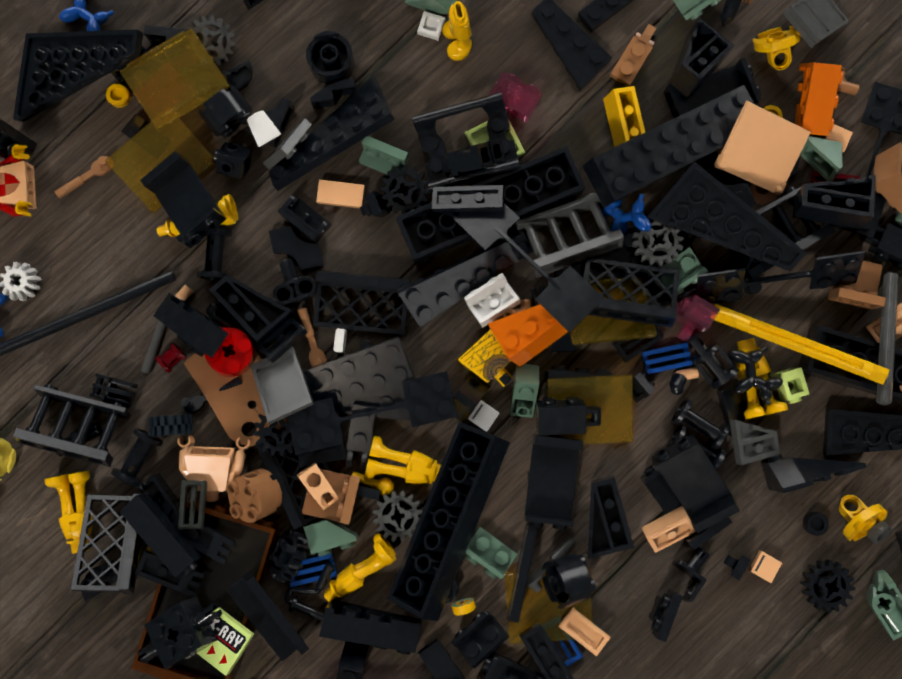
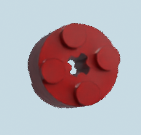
(235, 364)

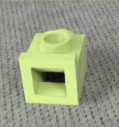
(797, 384)

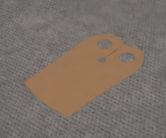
(231, 404)

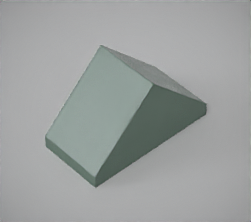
(823, 156)

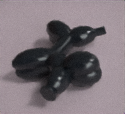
(752, 381)

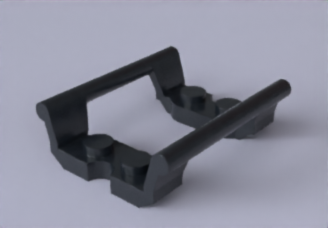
(433, 144)

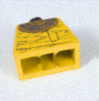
(487, 360)

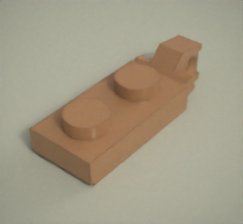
(634, 57)

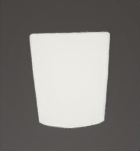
(262, 128)

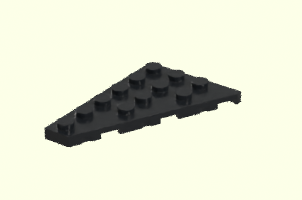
(66, 62)
(364, 377)

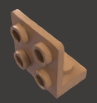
(864, 291)
(345, 488)

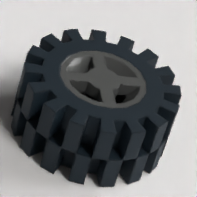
(170, 425)

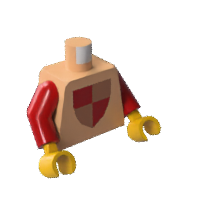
(17, 183)

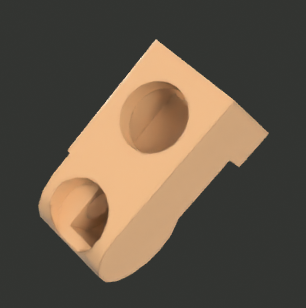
(318, 486)

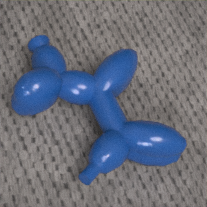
(78, 10)
(622, 218)

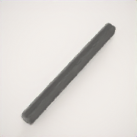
(887, 336)

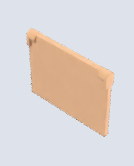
(762, 148)

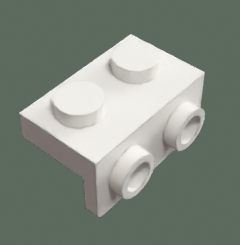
(491, 300)

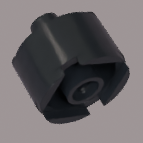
(324, 46)
(225, 112)
(568, 580)

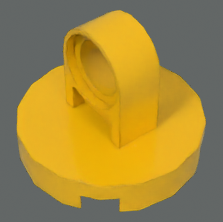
(775, 42)
(860, 520)

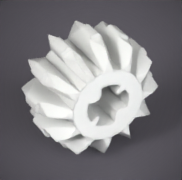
(12, 283)

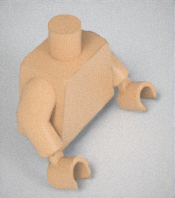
(211, 464)

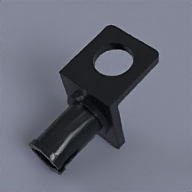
(692, 569)

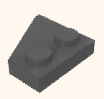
(286, 147)
(752, 442)

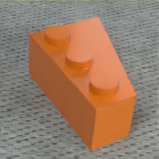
(818, 97)
(526, 333)

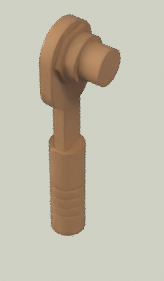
(98, 168)
(316, 355)

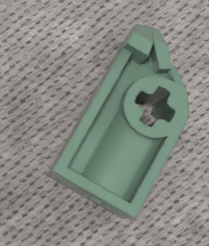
(890, 611)

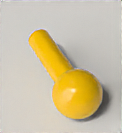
(384, 484)

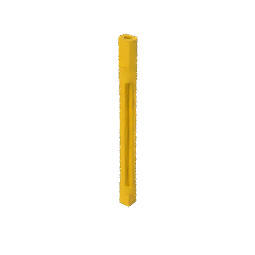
(802, 345)

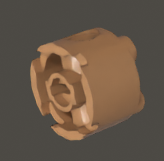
(254, 495)

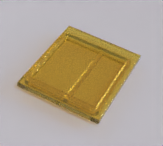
(174, 78)

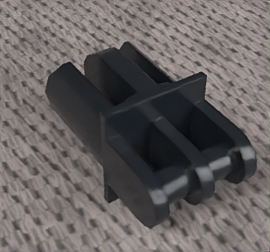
(111, 389)

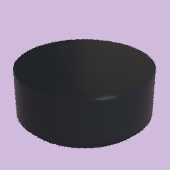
(815, 523)

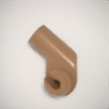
(847, 87)
(525, 304)

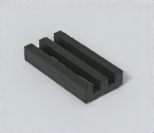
(202, 503)

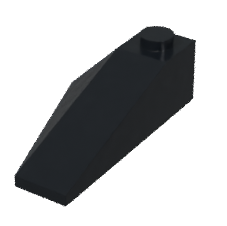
(791, 473)

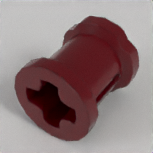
(171, 357)

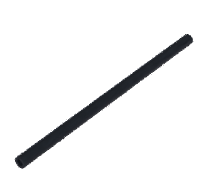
(87, 312)

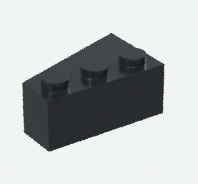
(607, 522)

